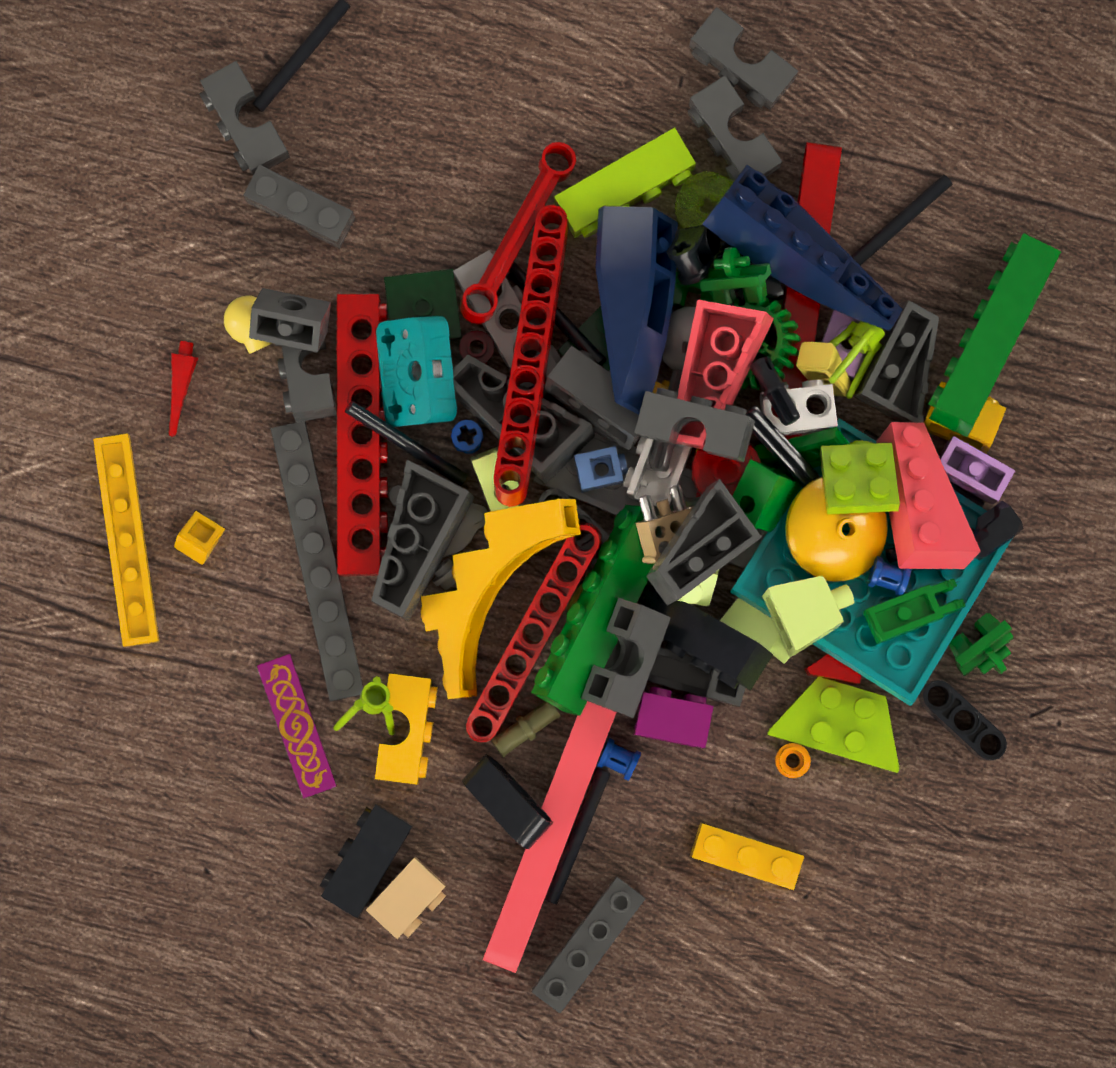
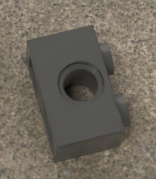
(289, 320)

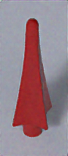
(182, 371)

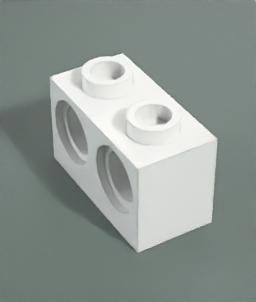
(807, 422)

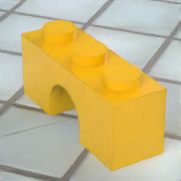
(405, 761)
(747, 856)

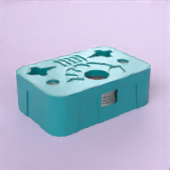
(416, 371)

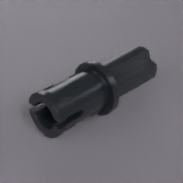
(775, 390)

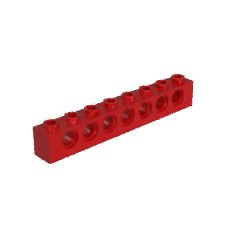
(351, 311)

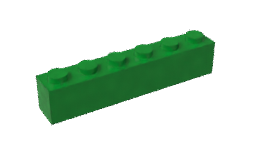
(994, 335)
(584, 636)

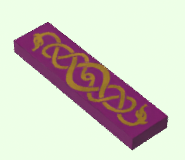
(296, 726)

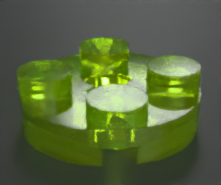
(692, 194)

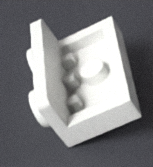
(647, 481)

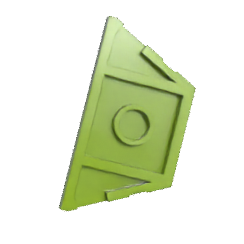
(841, 723)

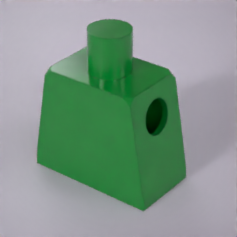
(764, 494)

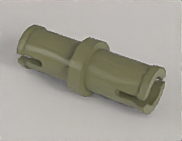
(525, 728)

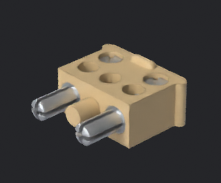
(657, 531)

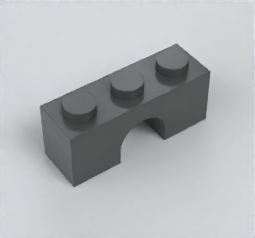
(762, 81)
(227, 94)
(713, 110)
(300, 205)
(308, 394)
(665, 415)
(640, 638)

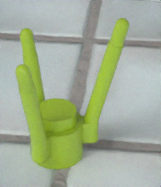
(863, 339)
(373, 701)

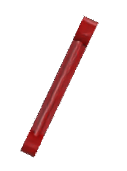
(518, 232)

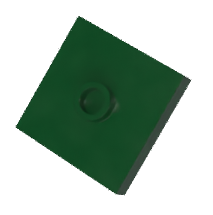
(423, 296)

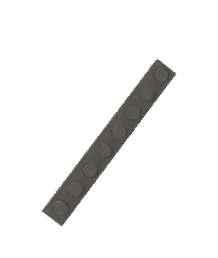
(317, 561)

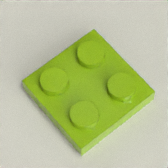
(859, 478)

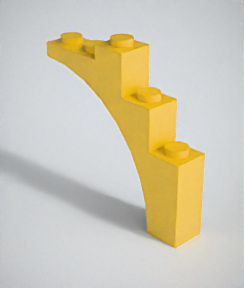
(480, 574)

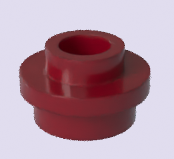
(477, 336)

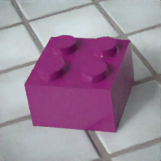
(673, 719)

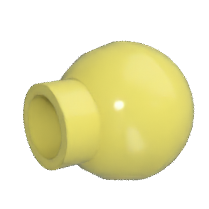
(237, 323)

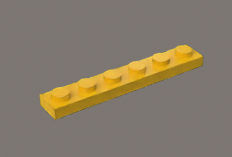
(126, 540)

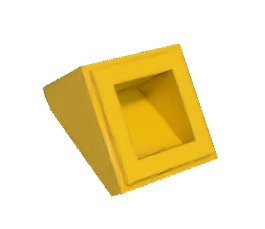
(198, 537)

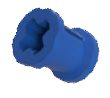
(472, 427)
(888, 576)
(619, 759)

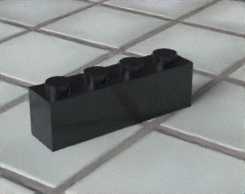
(710, 642)

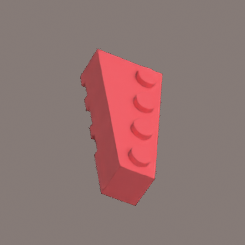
(719, 358)
(930, 522)

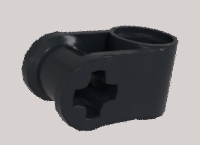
(693, 253)

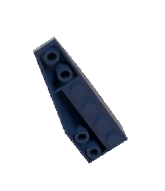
(800, 252)
(635, 295)

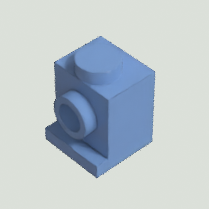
(586, 463)

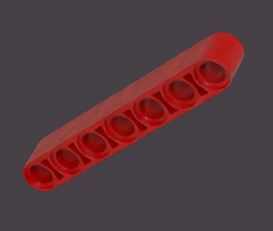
(528, 649)

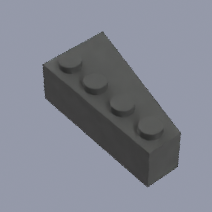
(558, 433)
(421, 532)

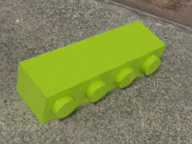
(627, 181)

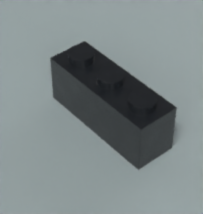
(365, 859)

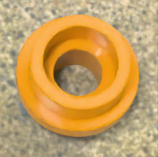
(804, 760)

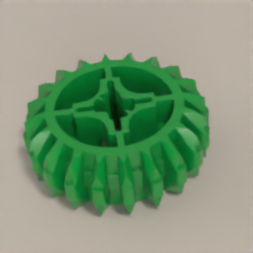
(785, 339)

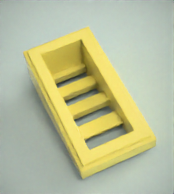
(819, 362)

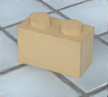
(407, 898)

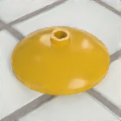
(818, 538)

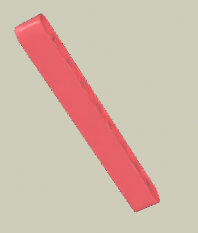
(541, 860)

